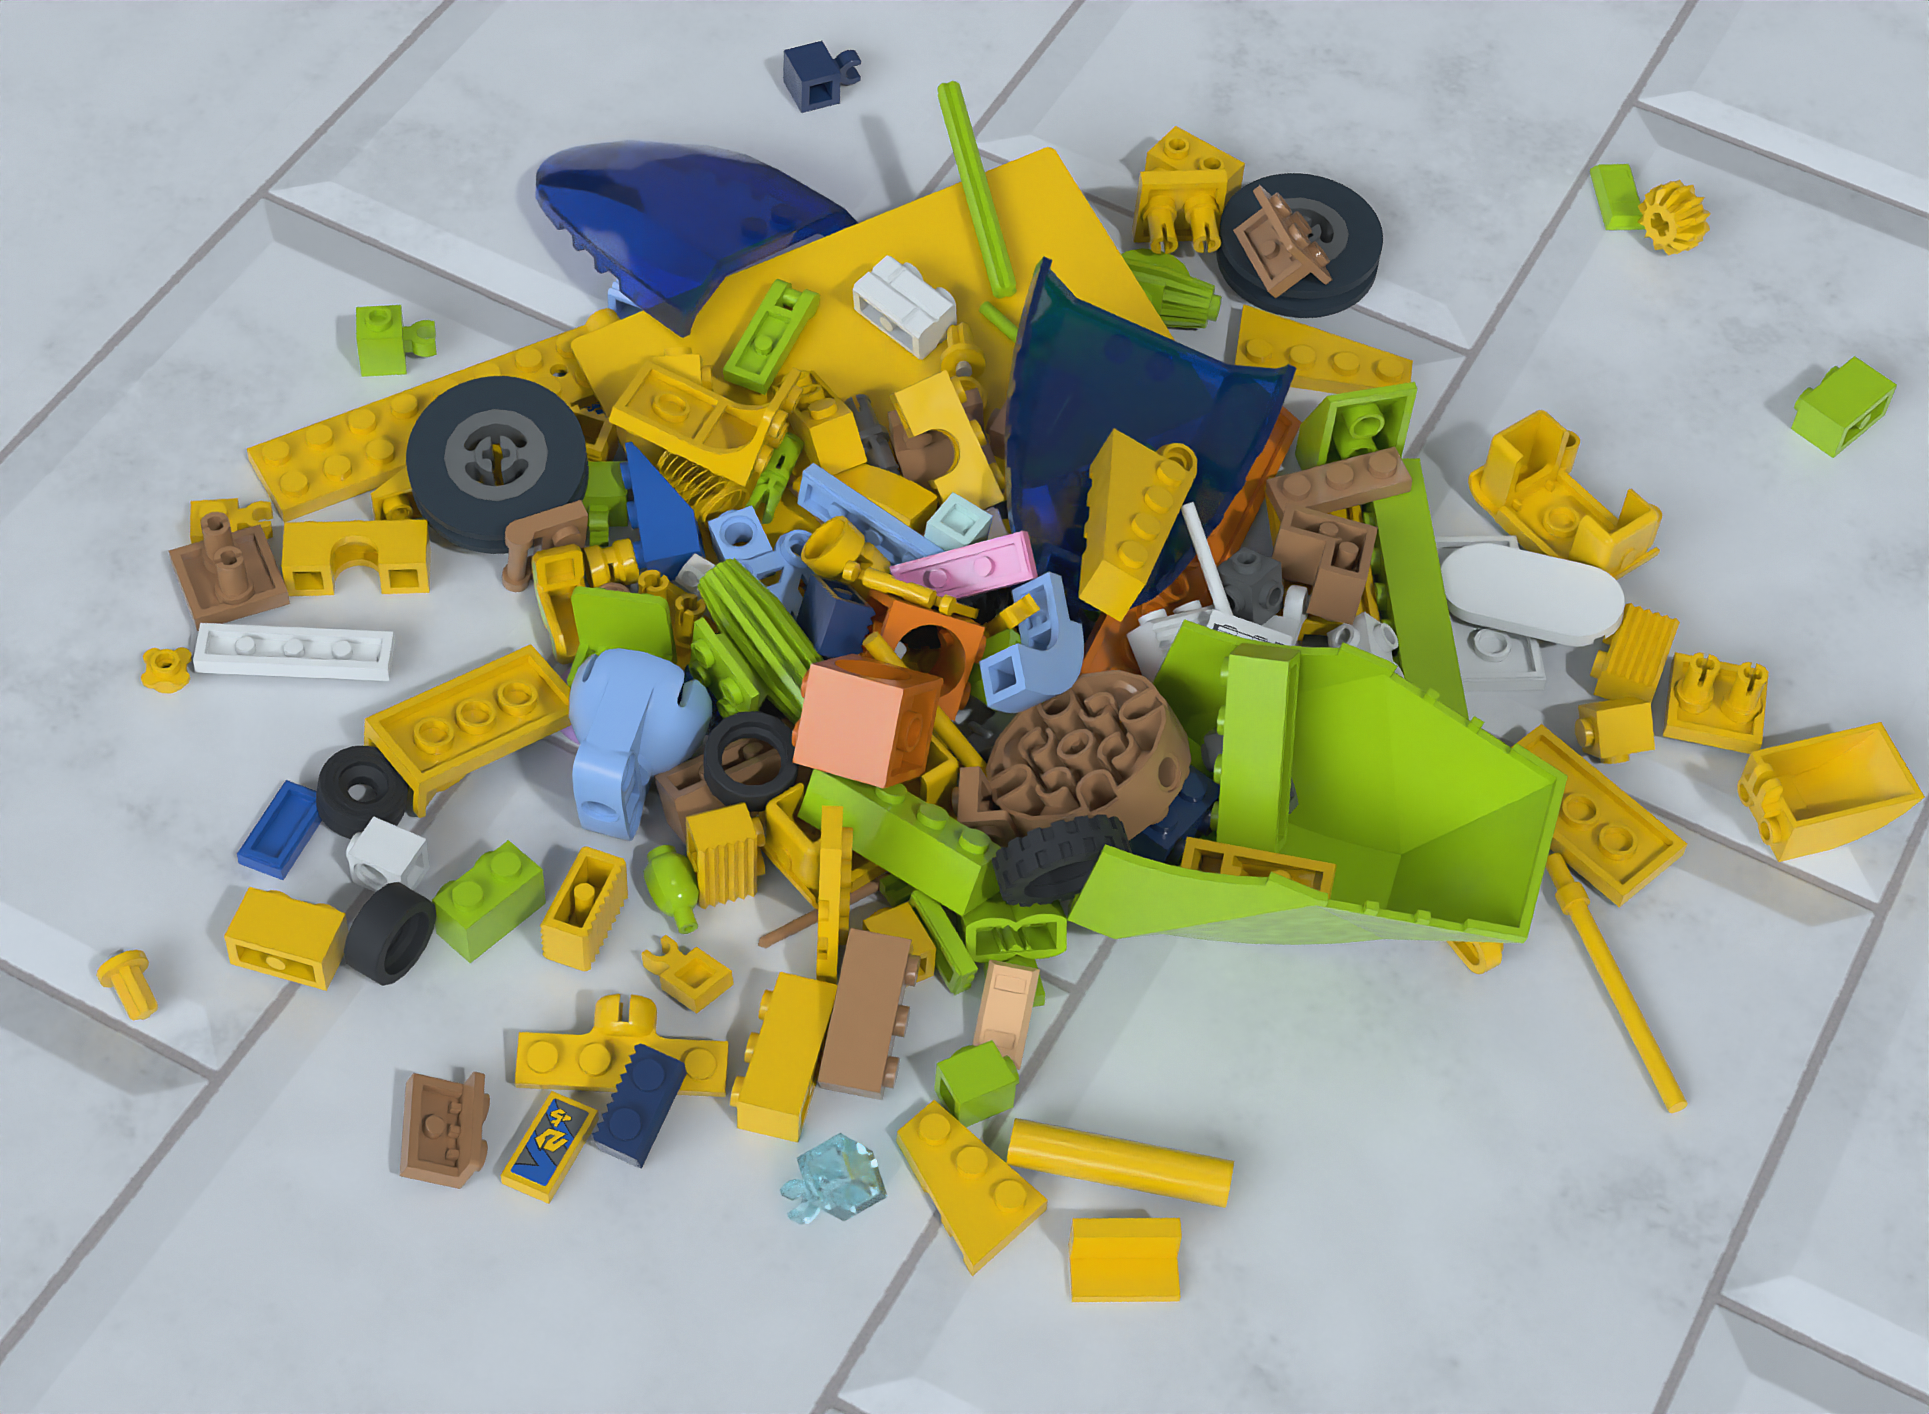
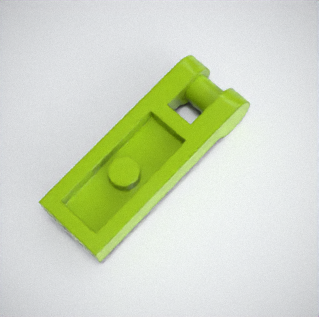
(770, 336)

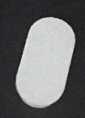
(1532, 594)

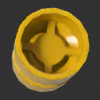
(835, 545)

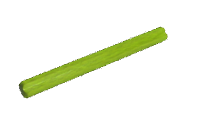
(976, 190)

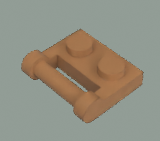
(548, 530)

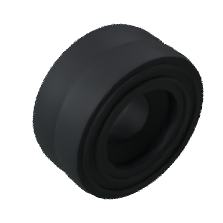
(354, 767)

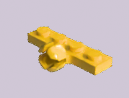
(600, 1057)

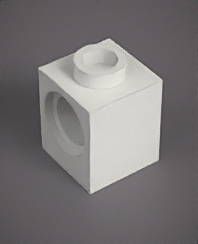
(387, 856)

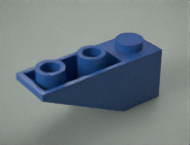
(663, 517)

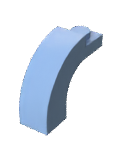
(1046, 658)

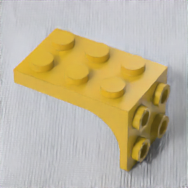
(704, 425)

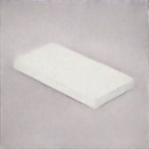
(1489, 656)

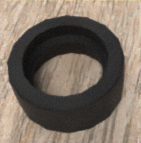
(741, 726)
(390, 933)

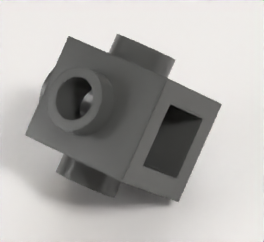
(1252, 585)

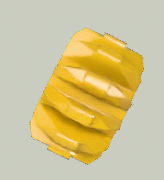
(1674, 217)

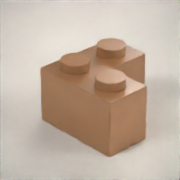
(1327, 554)

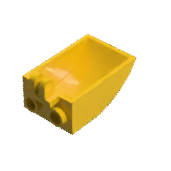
(1826, 790)

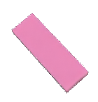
(973, 567)

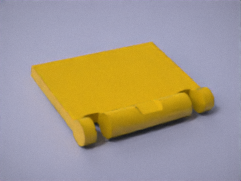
(909, 591)

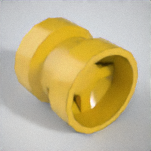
(611, 564)

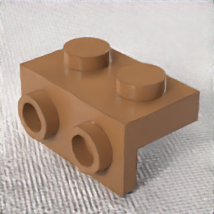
(977, 810)
(443, 1129)

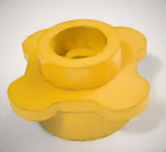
(166, 679)

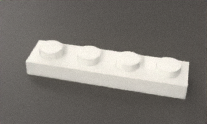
(294, 651)

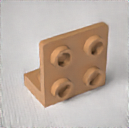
(932, 452)

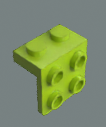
(623, 621)

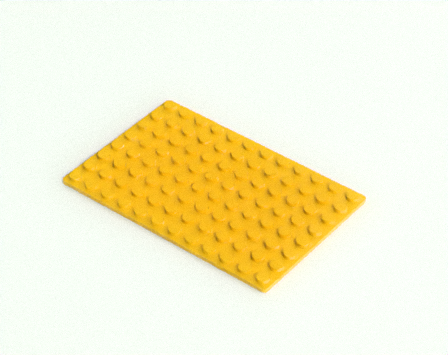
(1038, 216)

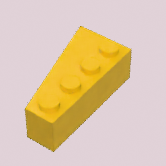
(1129, 519)

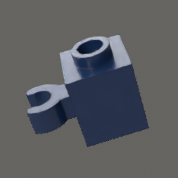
(816, 77)

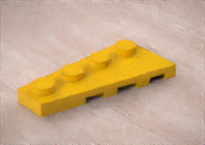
(1321, 358)
(833, 891)

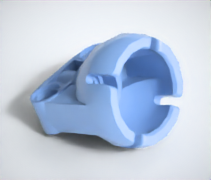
(629, 733)

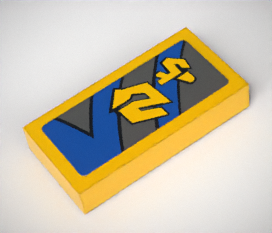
(550, 1147)

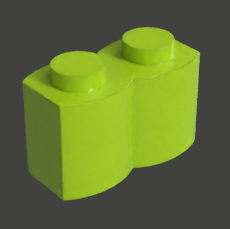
(1004, 930)

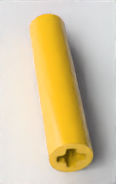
(1120, 1162)

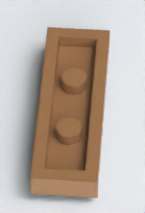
(1341, 483)

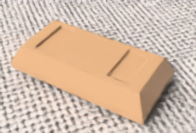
(1006, 1008)

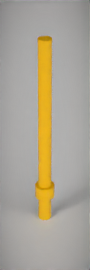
(1574, 902)

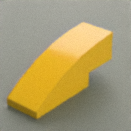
(891, 492)

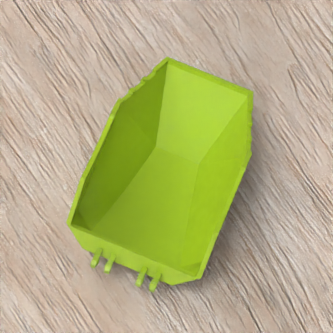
(1410, 800)

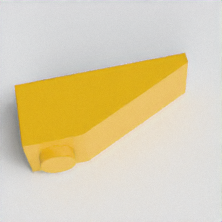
(1243, 861)

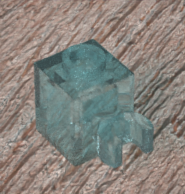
(837, 1178)

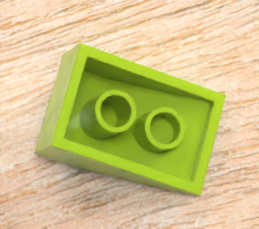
(1356, 424)

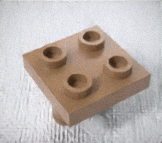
(228, 573)

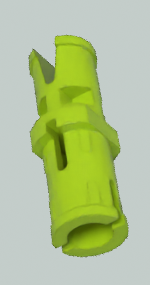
(774, 480)

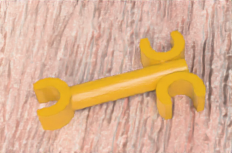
(1011, 616)

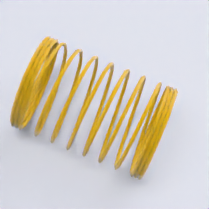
(710, 504)

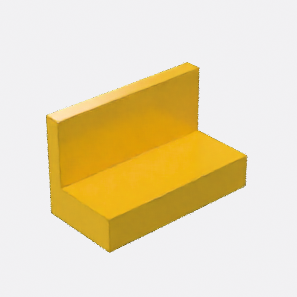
(1124, 1259)

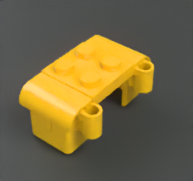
(1550, 513)
(796, 844)

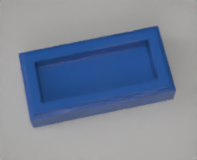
(281, 831)

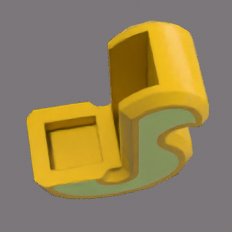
(555, 577)

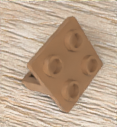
(1280, 245)

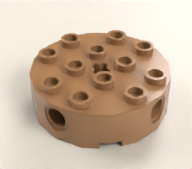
(1091, 752)

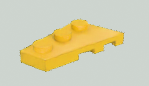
(971, 1186)

